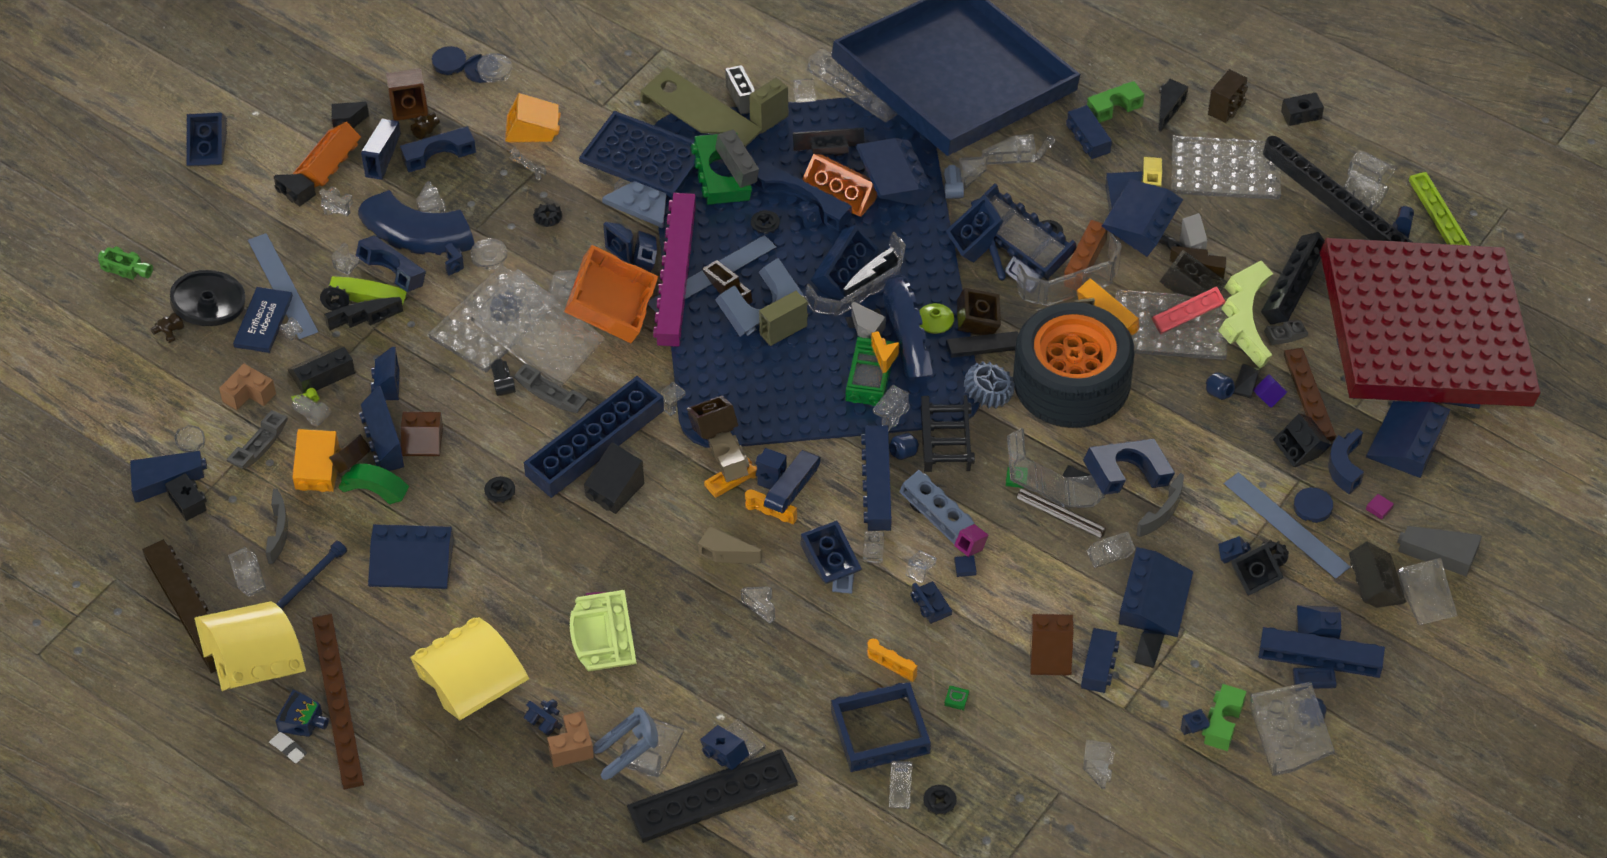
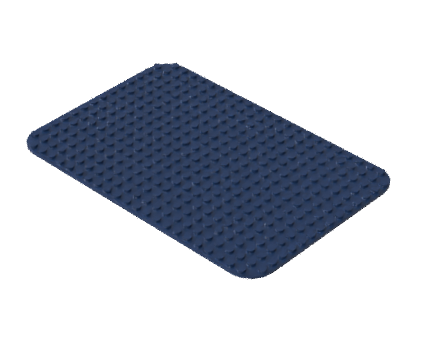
(801, 382)

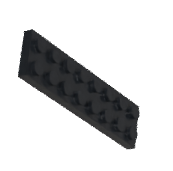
(712, 795)

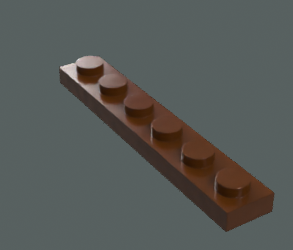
(1308, 390)

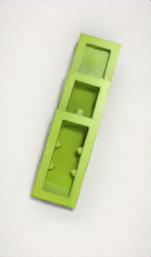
(365, 290)

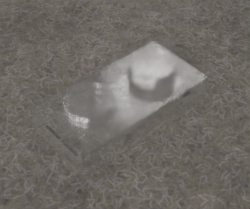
(753, 743)

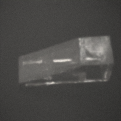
(1012, 150)

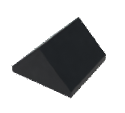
(1256, 569)

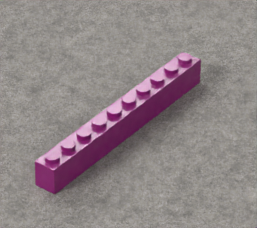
(675, 270)

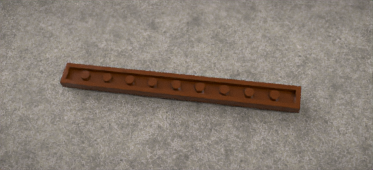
(337, 702)

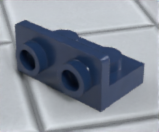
(930, 601)

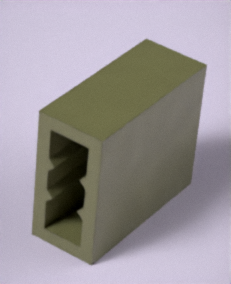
(769, 104)
(783, 317)

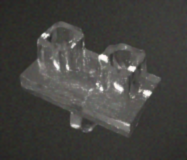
(333, 203)

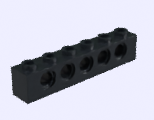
(1293, 279)

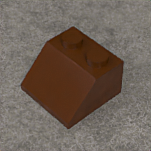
(421, 433)

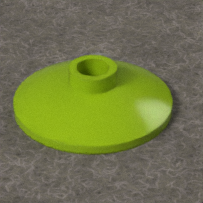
(936, 318)

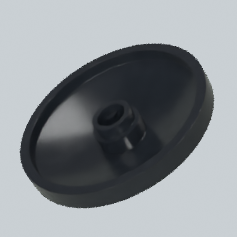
(207, 298)

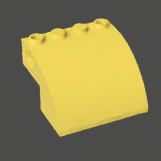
(250, 644)
(469, 667)

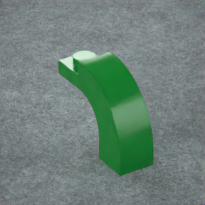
(375, 479)

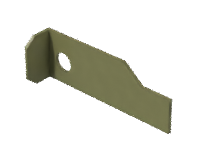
(697, 107)

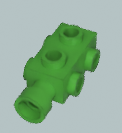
(123, 264)

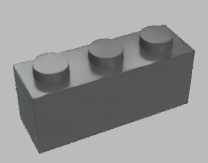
(739, 87)
(737, 158)

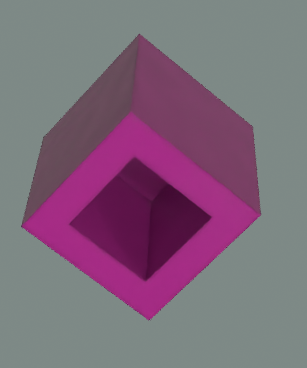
(971, 540)

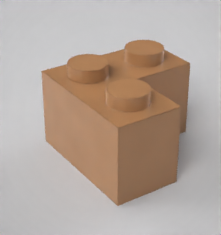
(247, 384)
(574, 744)

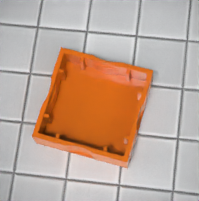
(611, 294)

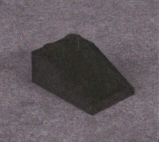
(1190, 277)

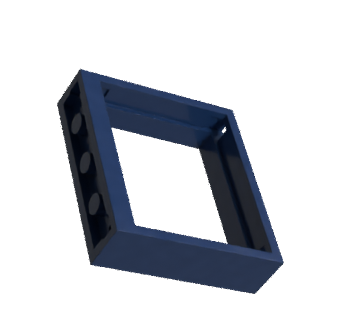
(888, 753)

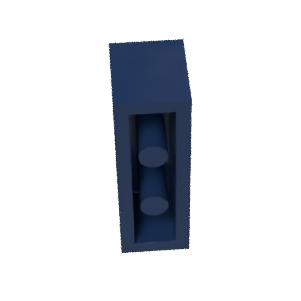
(1089, 132)
(1100, 660)

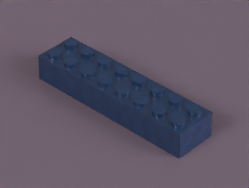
(589, 437)

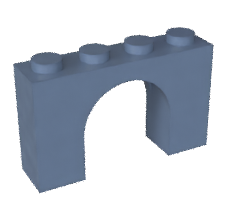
(743, 316)

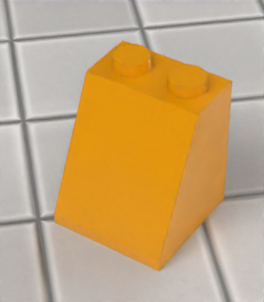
(532, 120)
(312, 463)

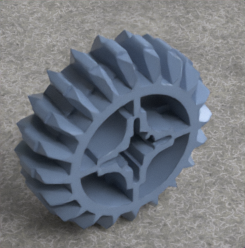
(989, 384)

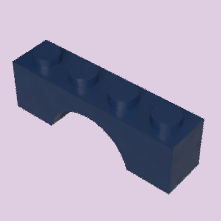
(457, 142)
(376, 252)

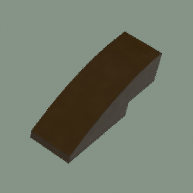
(1214, 263)
(724, 279)
(350, 453)

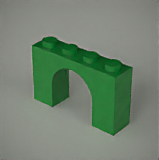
(715, 187)

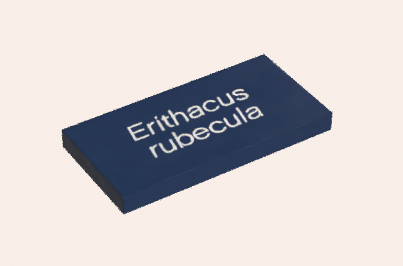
(263, 319)

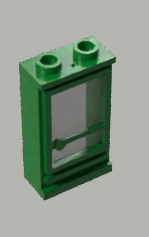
(866, 380)

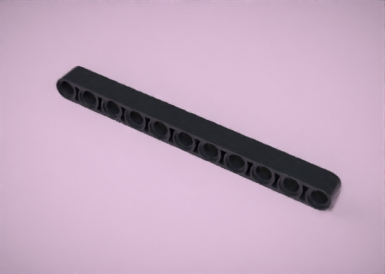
(1330, 192)

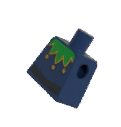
(300, 715)

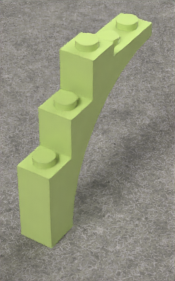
(1238, 307)

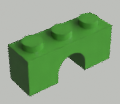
(1126, 95)
(1228, 703)

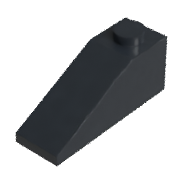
(1171, 99)

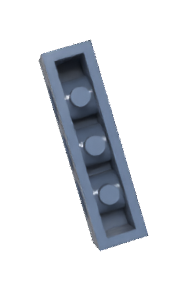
(939, 517)

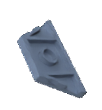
(639, 201)

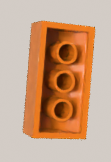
(328, 154)
(841, 183)

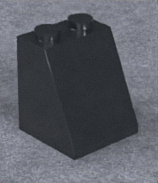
(615, 479)

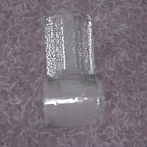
(314, 412)

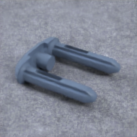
(646, 729)

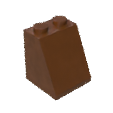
(407, 94)
(1051, 644)

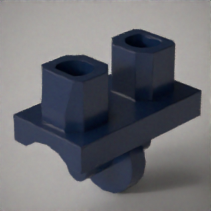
(549, 722)

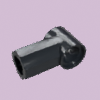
(502, 380)

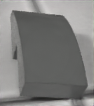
(1288, 332)

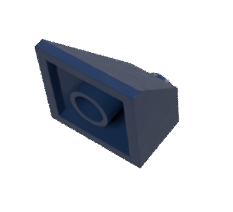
(619, 241)
(1319, 621)

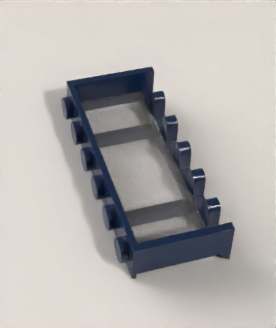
(1028, 237)

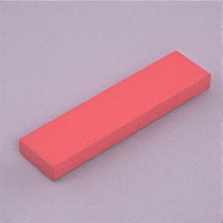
(1188, 310)

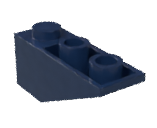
(645, 251)

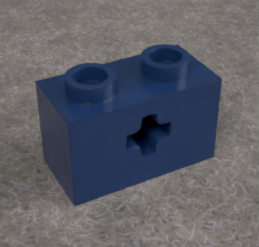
(770, 467)
(724, 747)

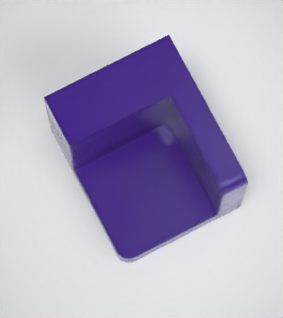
(1269, 390)

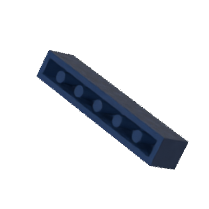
(877, 478)
(1321, 652)

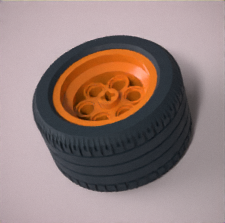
(1073, 365)

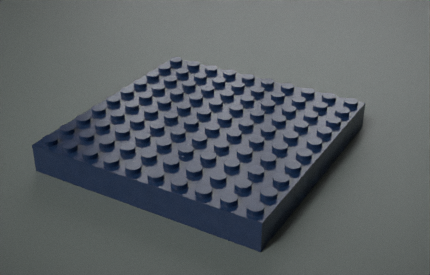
(955, 69)

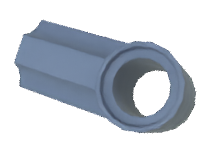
(953, 186)

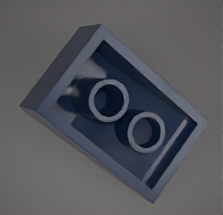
(205, 139)
(975, 229)
(829, 552)

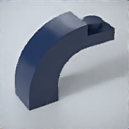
(1341, 469)

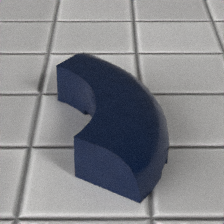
(412, 228)
(905, 319)

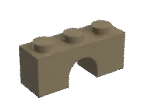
(730, 456)

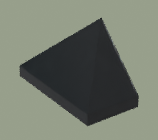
(1246, 380)
(1149, 648)

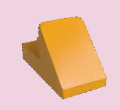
(884, 353)

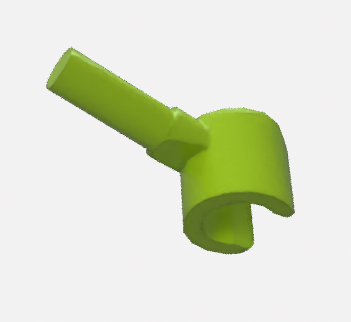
(310, 393)

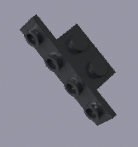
(828, 141)

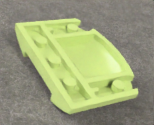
(602, 631)

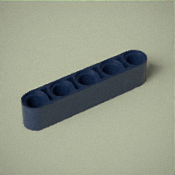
(792, 481)

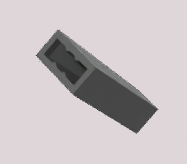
(1454, 548)

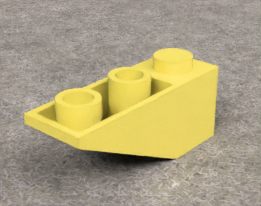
(1152, 171)

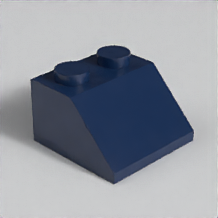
(387, 374)

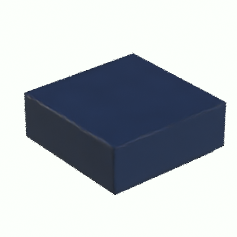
(965, 566)

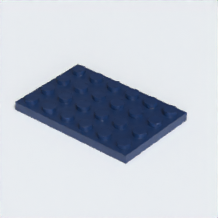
(641, 153)

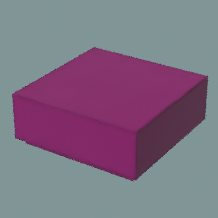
(1379, 506)

